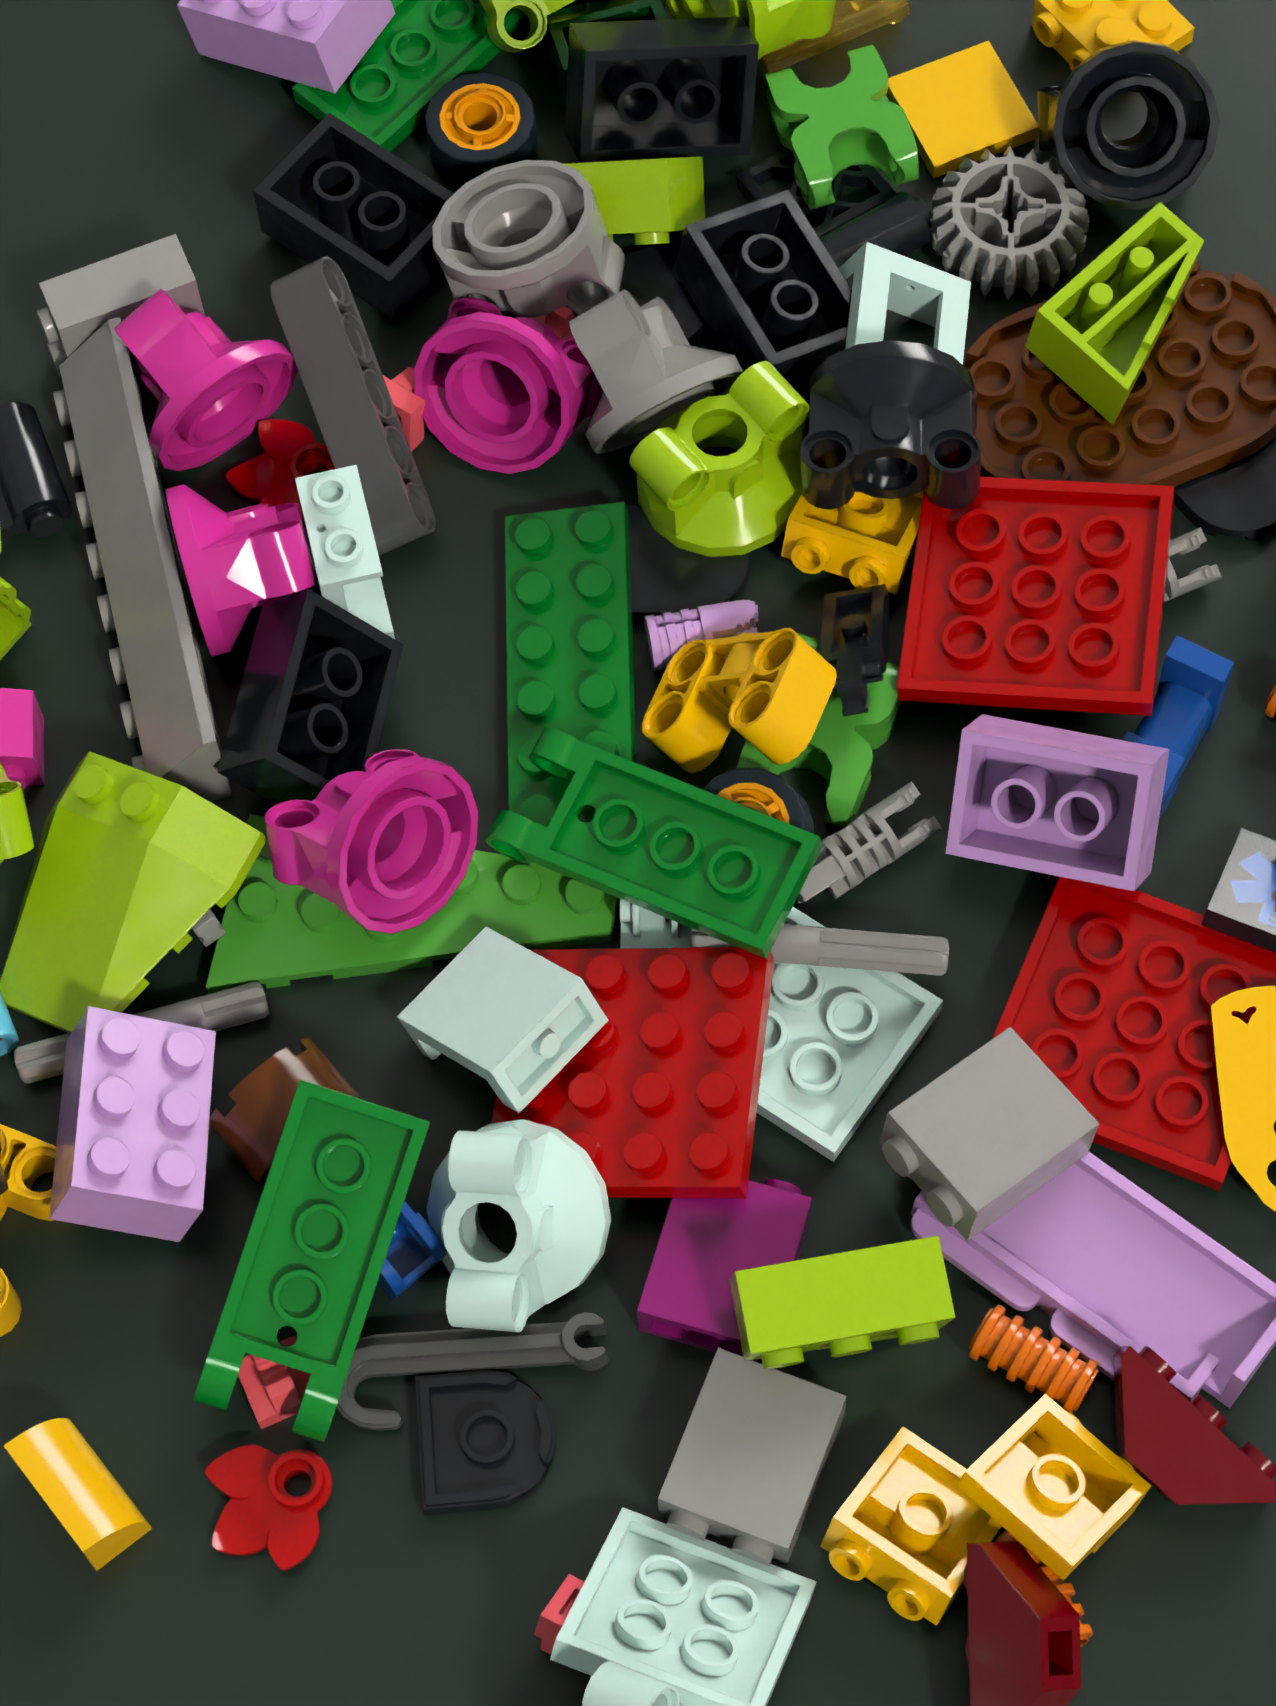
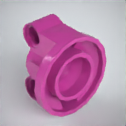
(204, 383)
(502, 387)
(237, 560)
(379, 840)

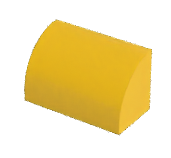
(78, 1489)

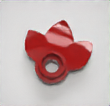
(288, 454)
(262, 1510)

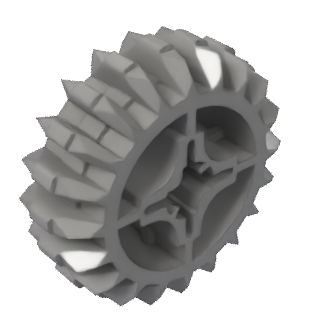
(1041, 206)

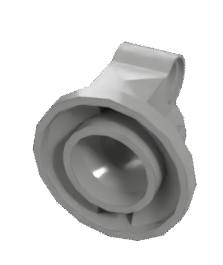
(528, 241)
(644, 369)

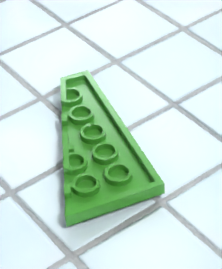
(294, 934)

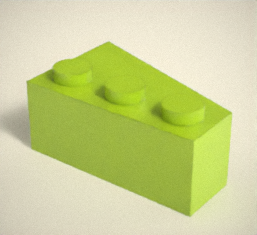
(647, 195)
(1114, 310)
(842, 1302)

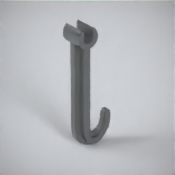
(465, 1351)

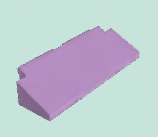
(1119, 1275)

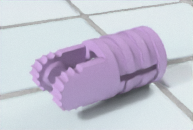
(673, 630)

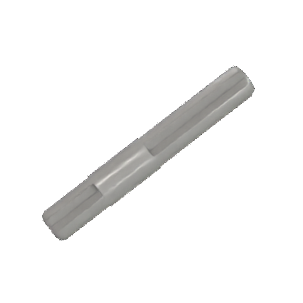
(852, 949)
(208, 1012)

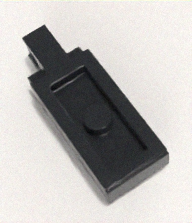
(856, 642)

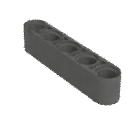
(352, 399)

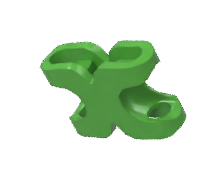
(841, 126)
(842, 747)

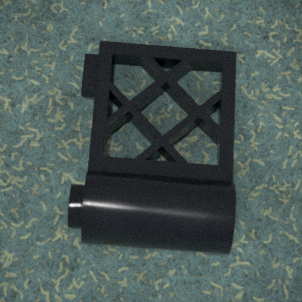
(885, 220)
(30, 484)

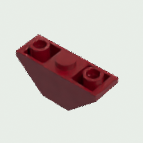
(1180, 1441)
(1019, 1629)

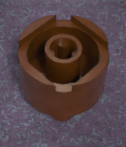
(264, 1102)

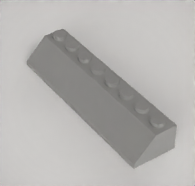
(140, 567)

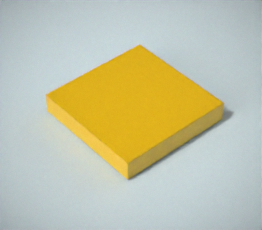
(962, 108)

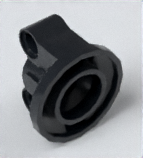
(1160, 157)
(890, 426)

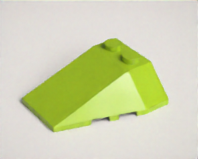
(116, 888)

